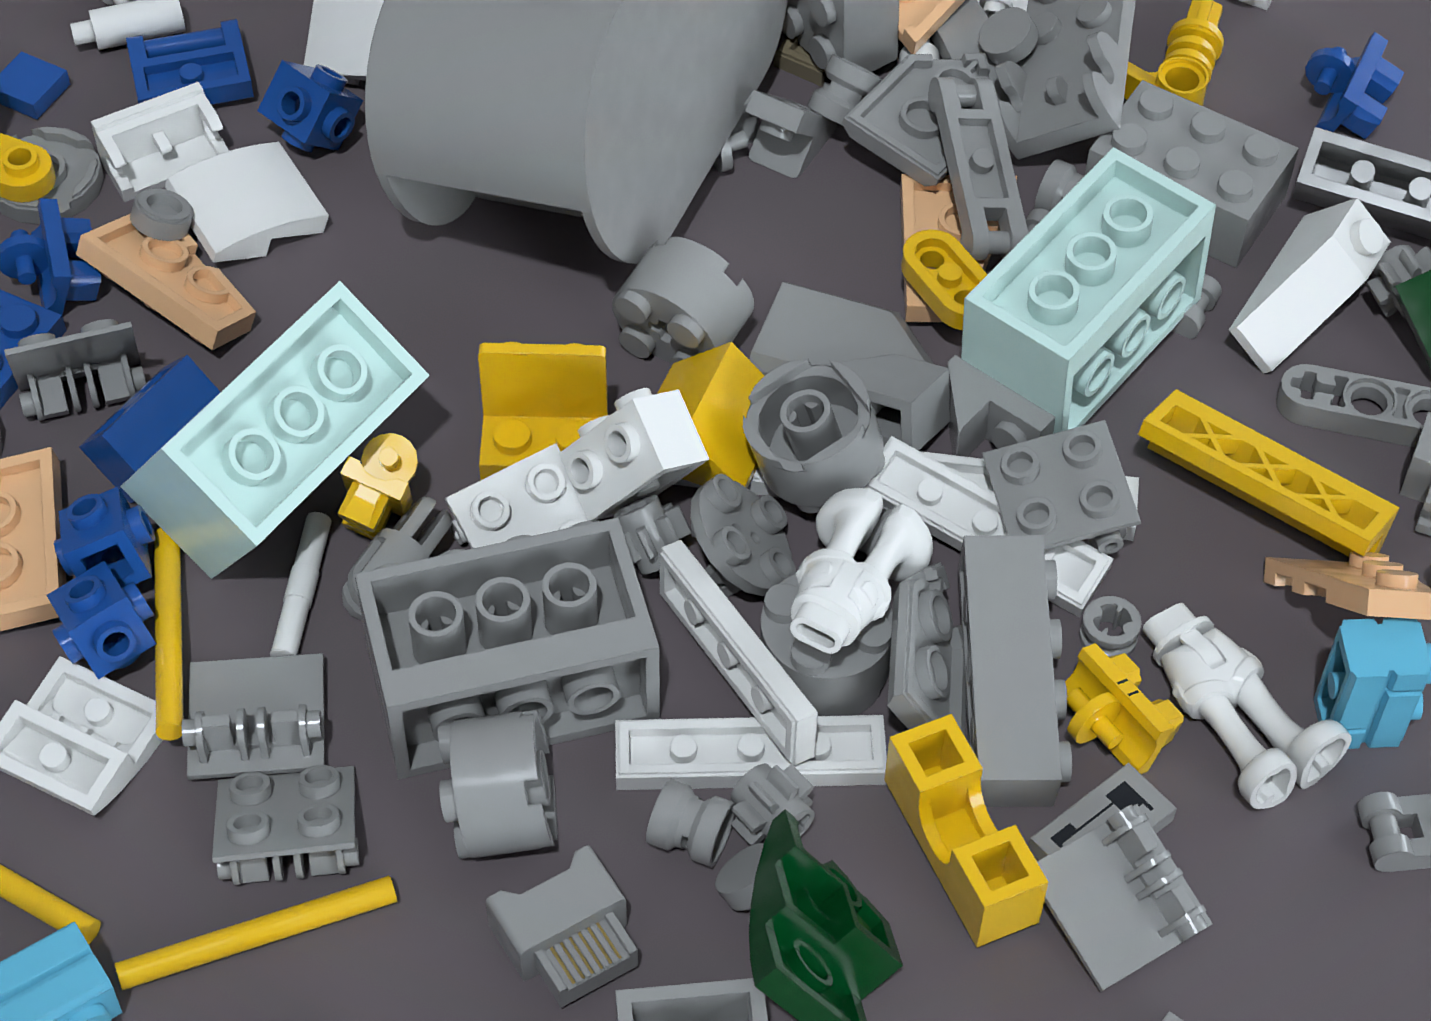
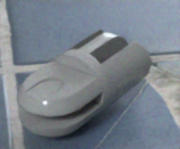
(398, 546)

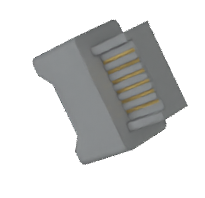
(566, 929)

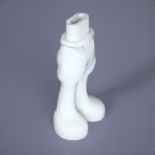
(845, 595)
(1216, 676)

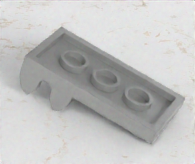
(1072, 77)

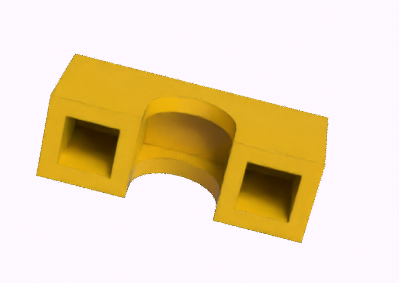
(982, 869)

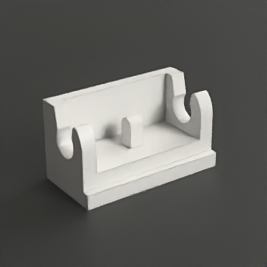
(157, 139)

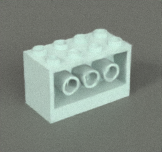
(1090, 289)
(275, 432)

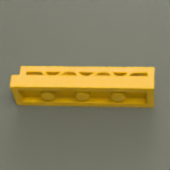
(1268, 475)

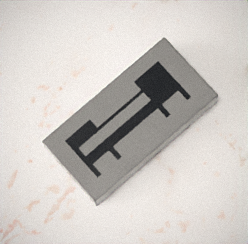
(1095, 808)

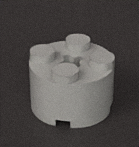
(680, 302)
(813, 432)
(835, 682)
(498, 784)

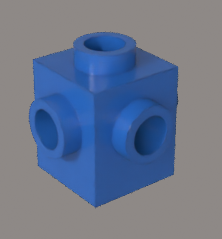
(310, 106)
(105, 530)
(101, 620)

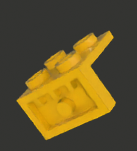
(537, 398)

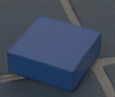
(31, 84)

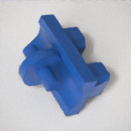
(1348, 81)
(46, 258)

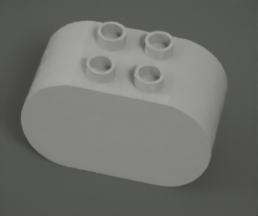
(562, 106)

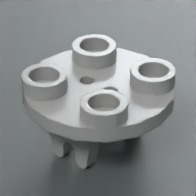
(741, 536)

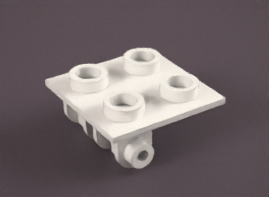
(517, 501)

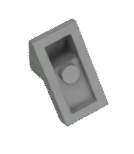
(788, 133)
(989, 411)

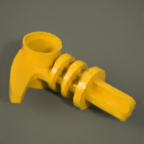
(1190, 55)

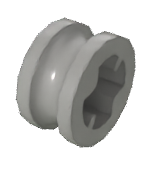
(1118, 612)

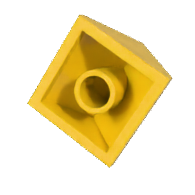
(717, 396)

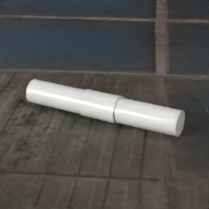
(301, 585)

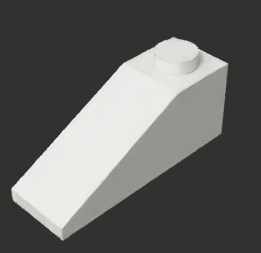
(1309, 280)

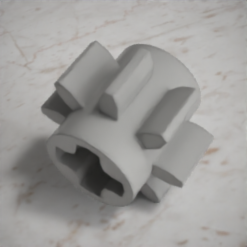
(1395, 268)
(650, 527)
(764, 795)

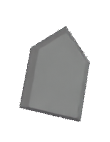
(897, 116)
(827, 328)
(925, 652)

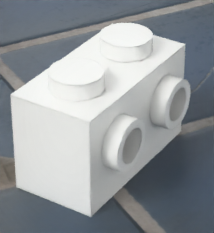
(633, 452)

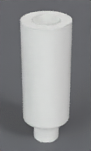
(114, 23)

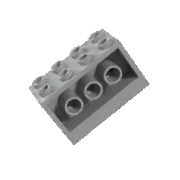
(511, 629)

